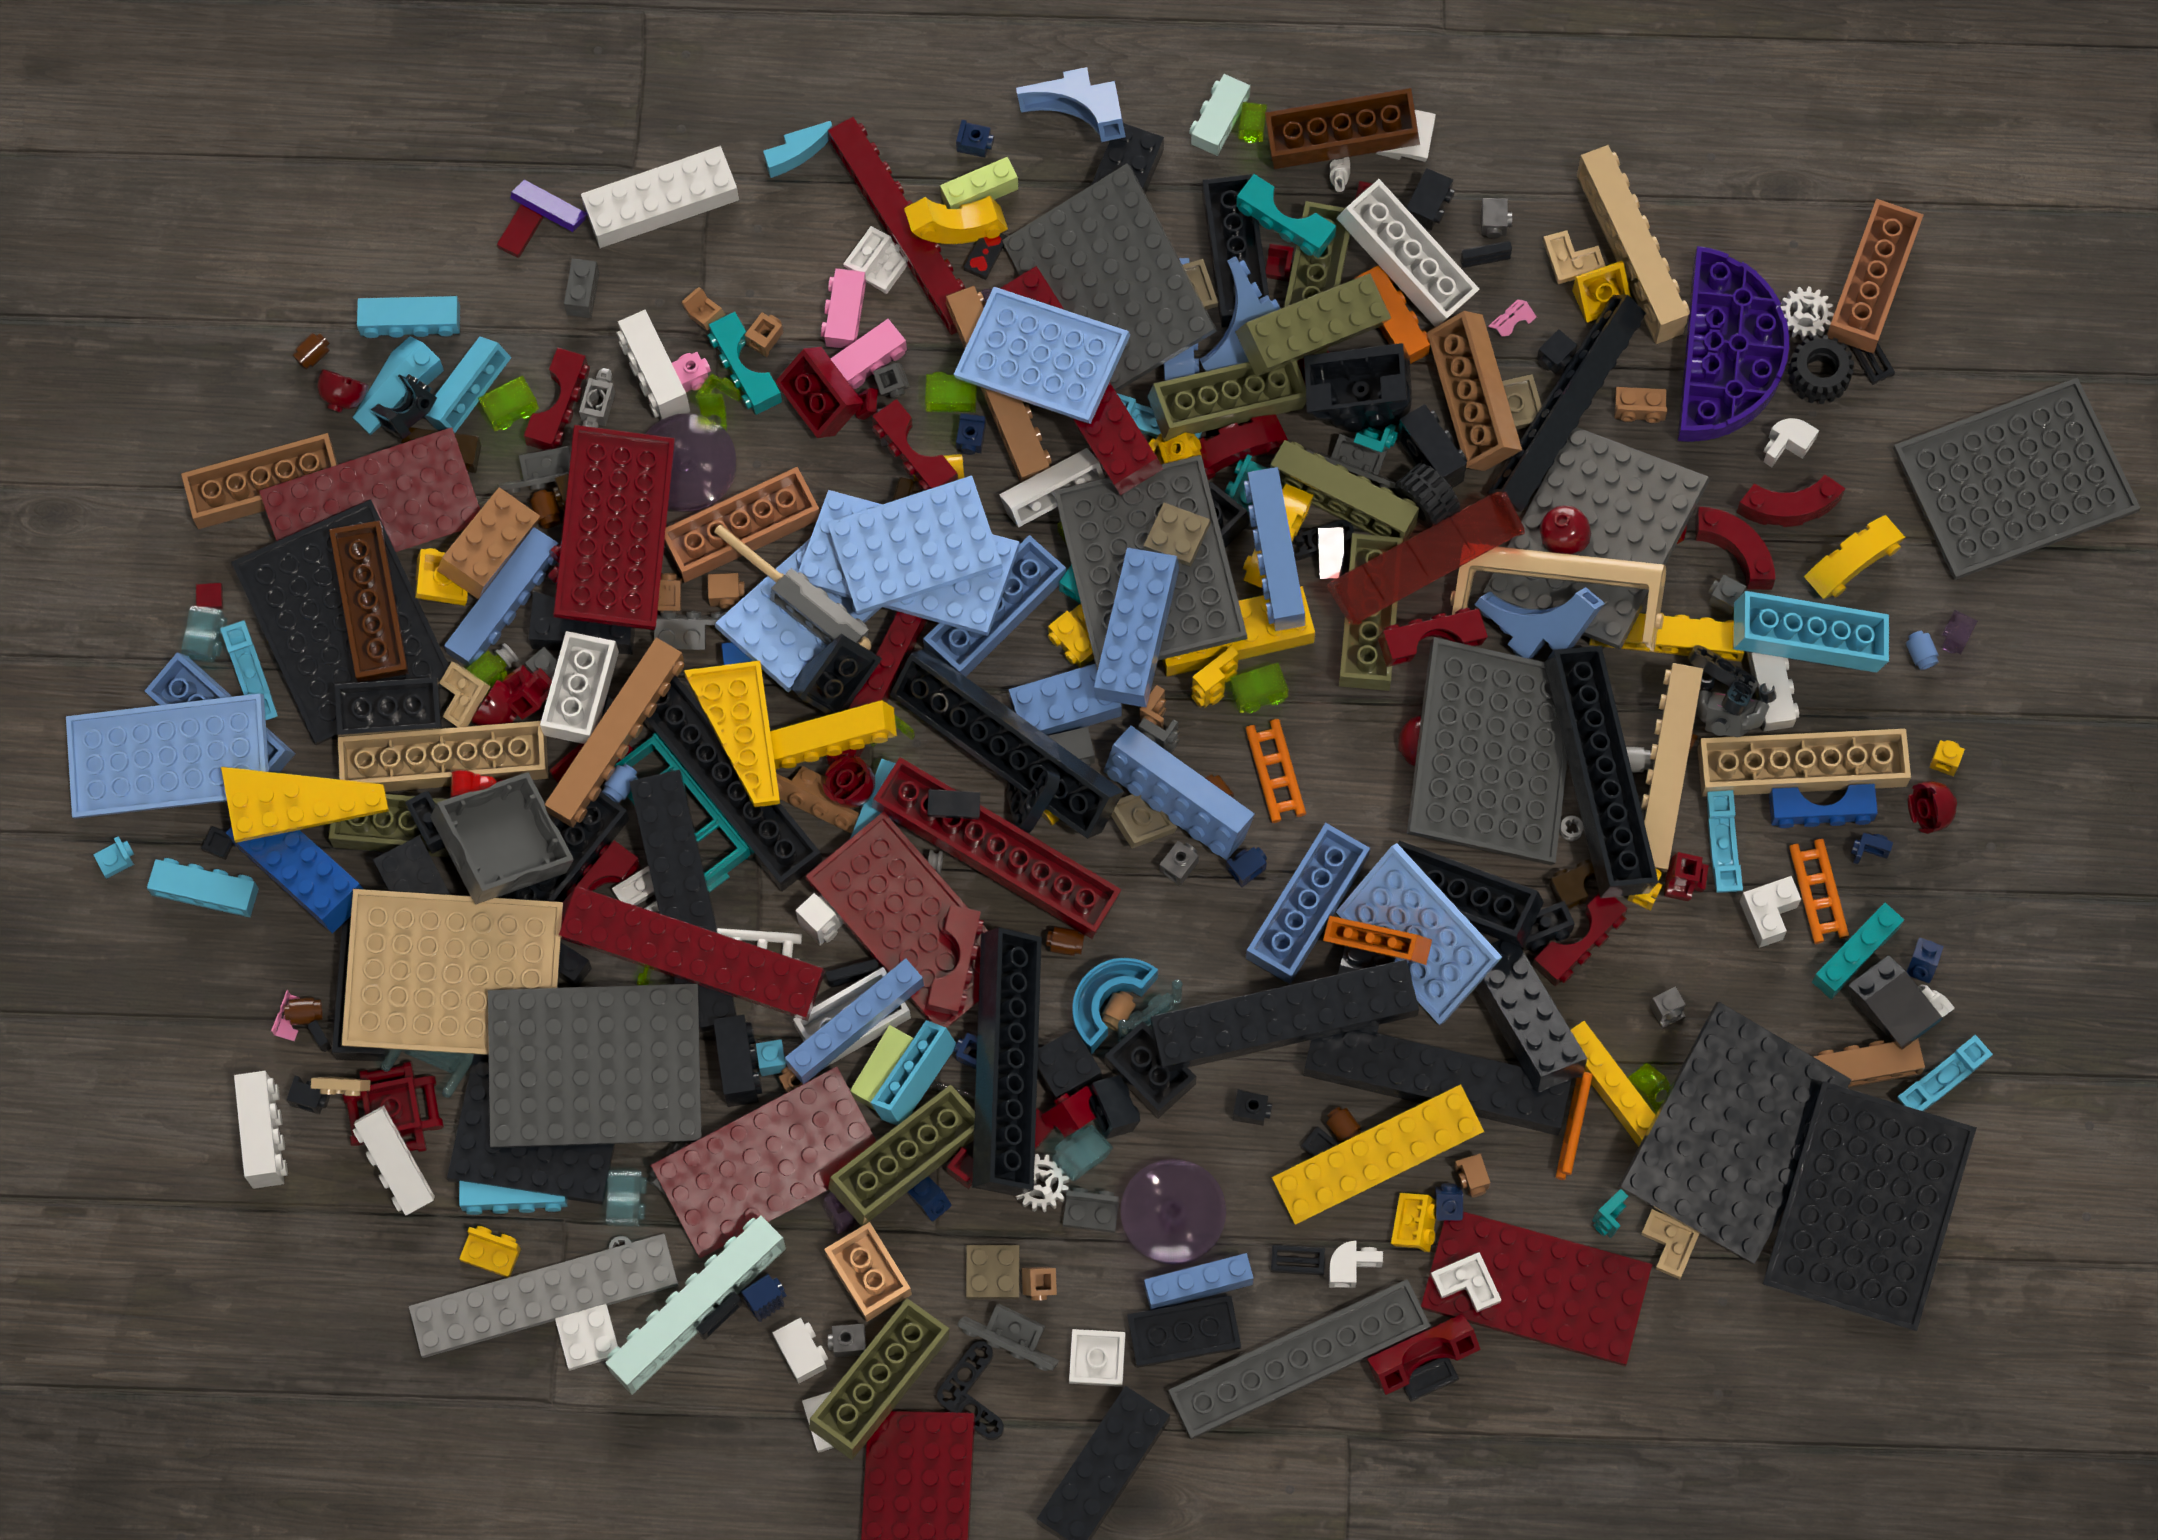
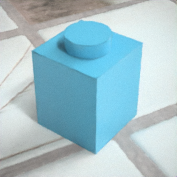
(771, 1057)

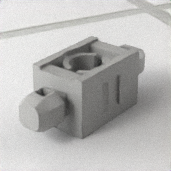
(594, 388)

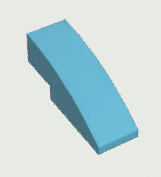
(797, 149)

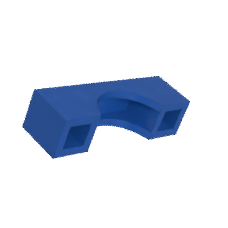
(1791, 807)

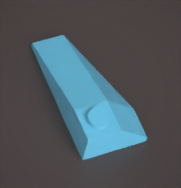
(408, 358)

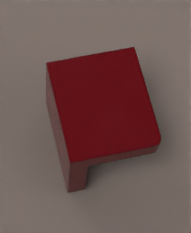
(1279, 262)
(961, 1168)

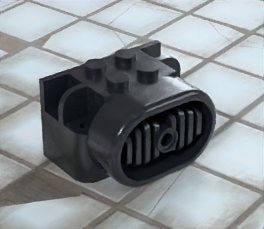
(1359, 387)

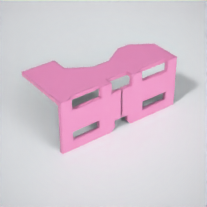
(1523, 313)
(285, 1028)

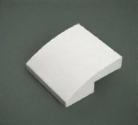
(1425, 125)
(878, 258)

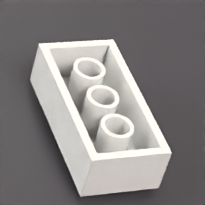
(652, 366)
(579, 687)
(834, 1005)
(259, 1129)

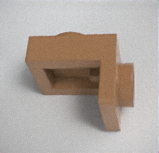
(702, 309)

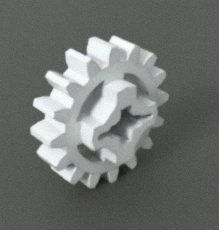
(1810, 305)
(1050, 1177)

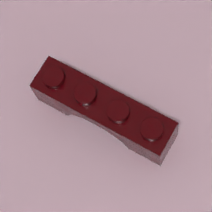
(894, 425)
(547, 427)
(1401, 643)
(612, 867)
(1558, 959)
(947, 992)
(1449, 1339)

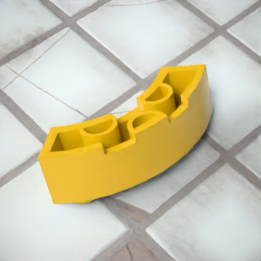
(956, 226)
(1297, 506)
(1857, 553)

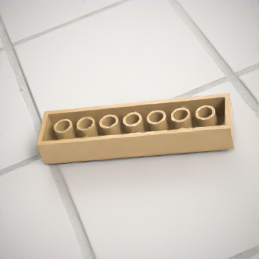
(1632, 243)
(430, 756)
(1804, 761)

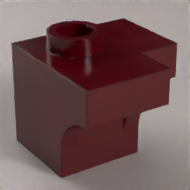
(527, 690)
(1684, 875)
(1070, 1112)

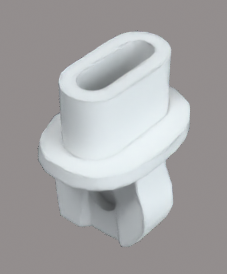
(1340, 173)
(1938, 1000)

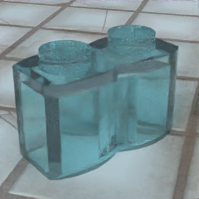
(203, 634)
(1081, 1152)
(624, 1198)

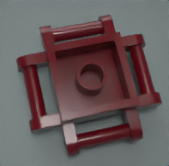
(400, 1102)

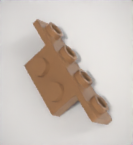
(808, 794)

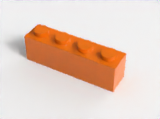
(1403, 324)
(1377, 940)

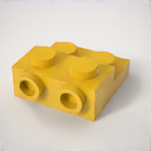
(433, 584)
(1073, 637)
(1209, 682)

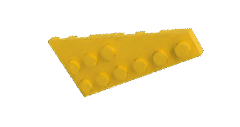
(738, 714)
(281, 803)

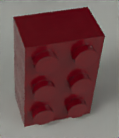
(819, 392)

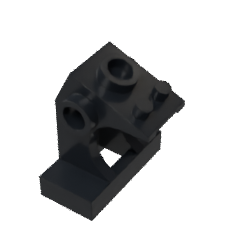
(409, 412)

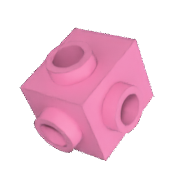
(691, 371)

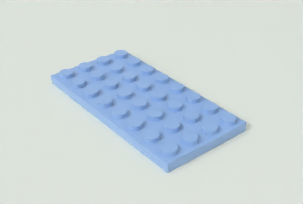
(961, 605)
(162, 754)

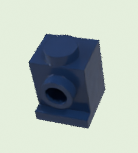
(974, 146)
(971, 424)
(1247, 865)
(963, 1049)

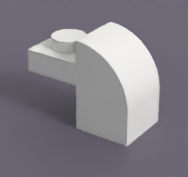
(1790, 434)
(1346, 1259)

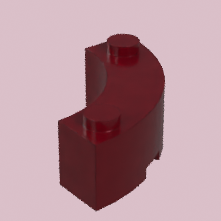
(1254, 438)
(1793, 507)
(1739, 539)

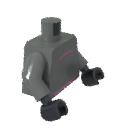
(1722, 722)

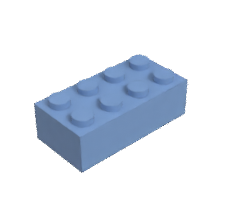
(1063, 702)

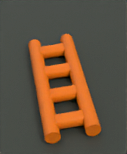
(1288, 780)
(1825, 877)
(1574, 1126)

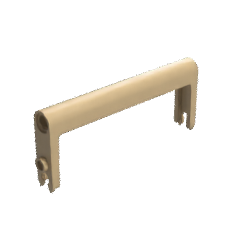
(1570, 568)

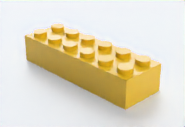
(1260, 634)

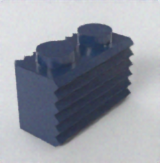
(764, 1297)

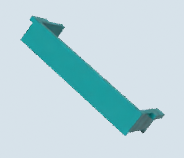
(718, 873)

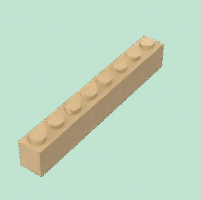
(1670, 759)

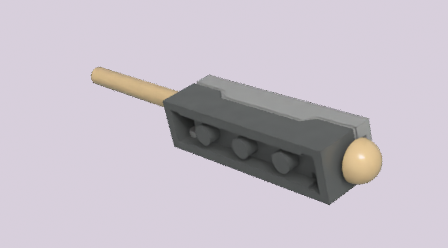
(803, 600)

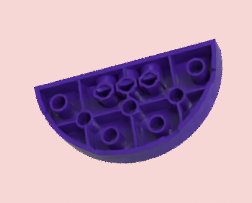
(1732, 347)

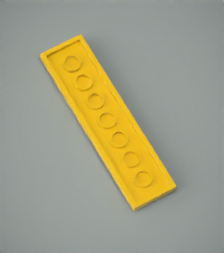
(1378, 1154)

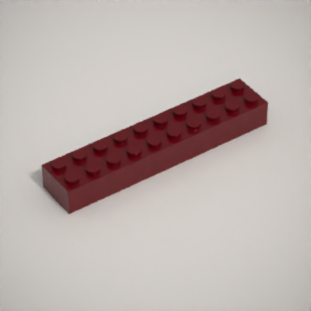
(1113, 431)
(1000, 852)
(691, 953)

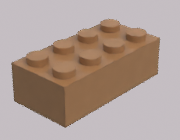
(488, 543)

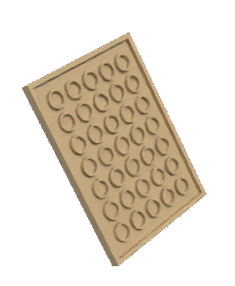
(427, 966)

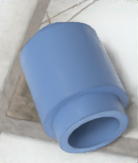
(1922, 650)
(618, 784)

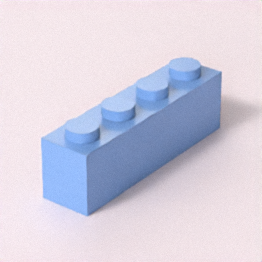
(1198, 1282)

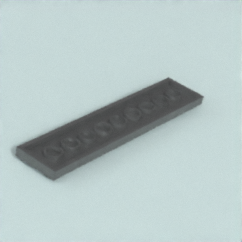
(1299, 1359)

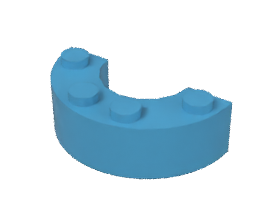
(1101, 983)

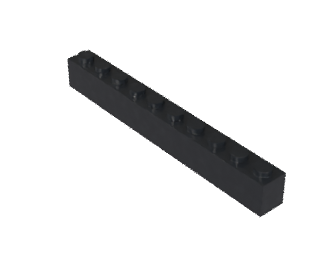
(1569, 400)

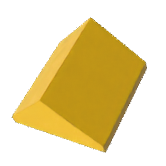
(1597, 287)

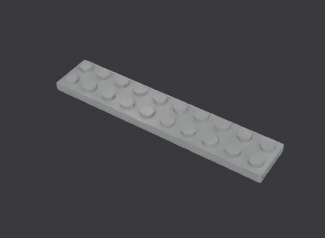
(543, 1295)

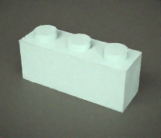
(1219, 114)

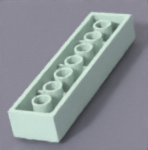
(677, 1321)

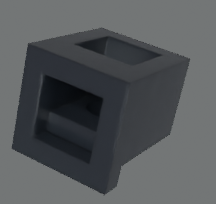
(305, 1097)
(1244, 1114)

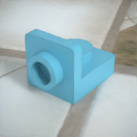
(114, 858)

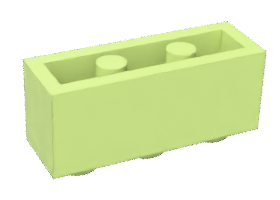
(991, 180)
(880, 1065)

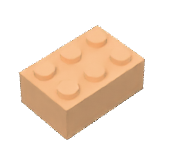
(868, 1271)

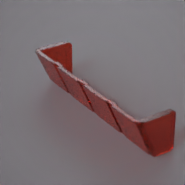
(1426, 557)

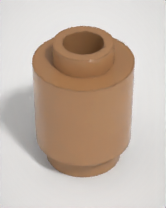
(1118, 1008)

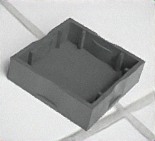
(501, 838)

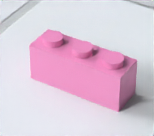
(844, 308)
(870, 353)

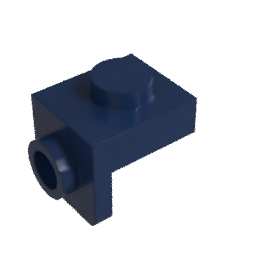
(1873, 844)
(1924, 960)
(930, 1198)
(1449, 1202)

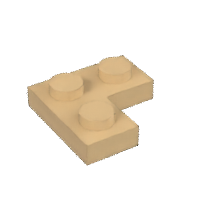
(1567, 262)
(468, 693)
(340, 1085)
(1676, 1237)

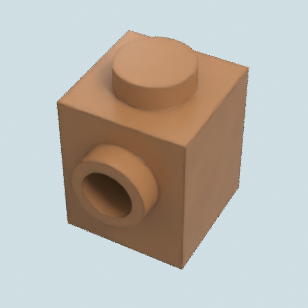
(725, 590)
(1039, 1282)

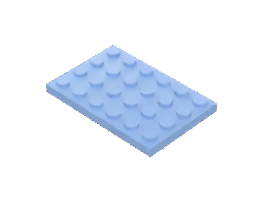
(1042, 355)
(915, 545)
(771, 634)
(1407, 900)

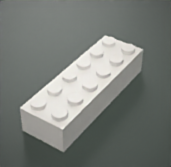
(660, 196)
(1407, 253)

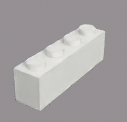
(1037, 493)
(1773, 672)
(393, 1160)

